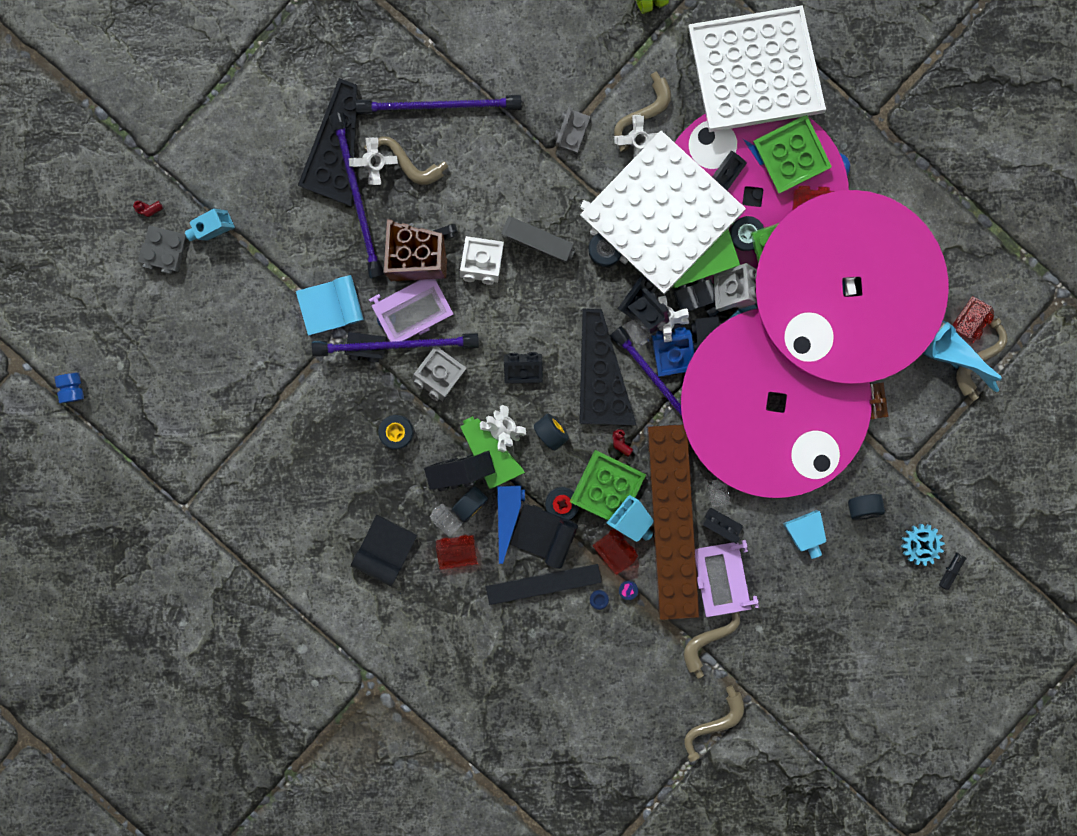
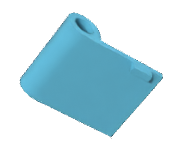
(330, 305)

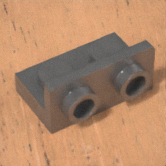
(572, 130)

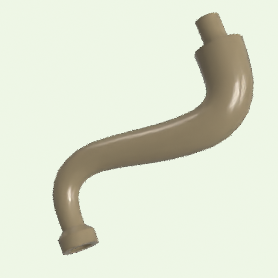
(663, 99)
(419, 177)
(963, 374)
(695, 644)
(736, 713)

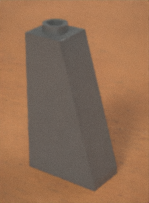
(537, 240)

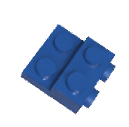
(675, 355)

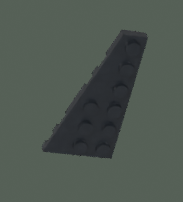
(325, 166)
(601, 382)

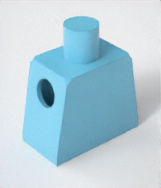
(209, 225)
(632, 520)
(807, 532)

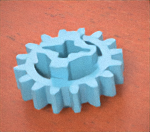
(928, 540)

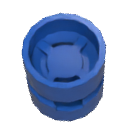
(69, 387)

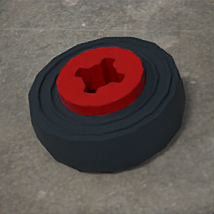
(560, 498)

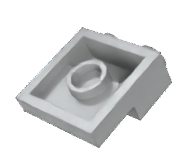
(735, 287)
(438, 374)

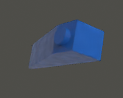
(508, 509)

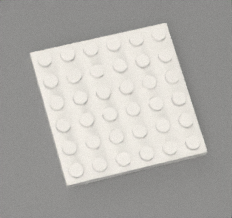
(756, 68)
(662, 212)

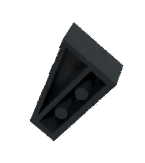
(459, 471)

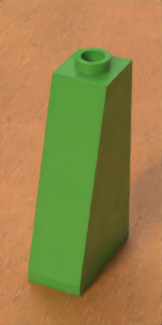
(716, 259)
(480, 441)

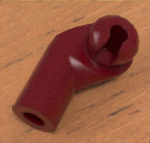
(147, 210)
(619, 442)

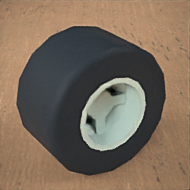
(747, 225)

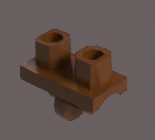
(878, 401)

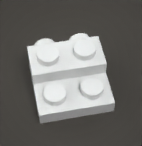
(481, 260)

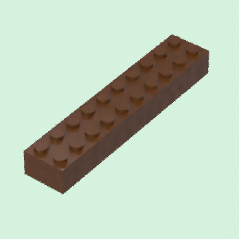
(672, 522)

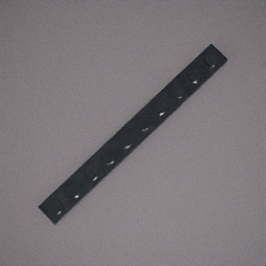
(725, 176)

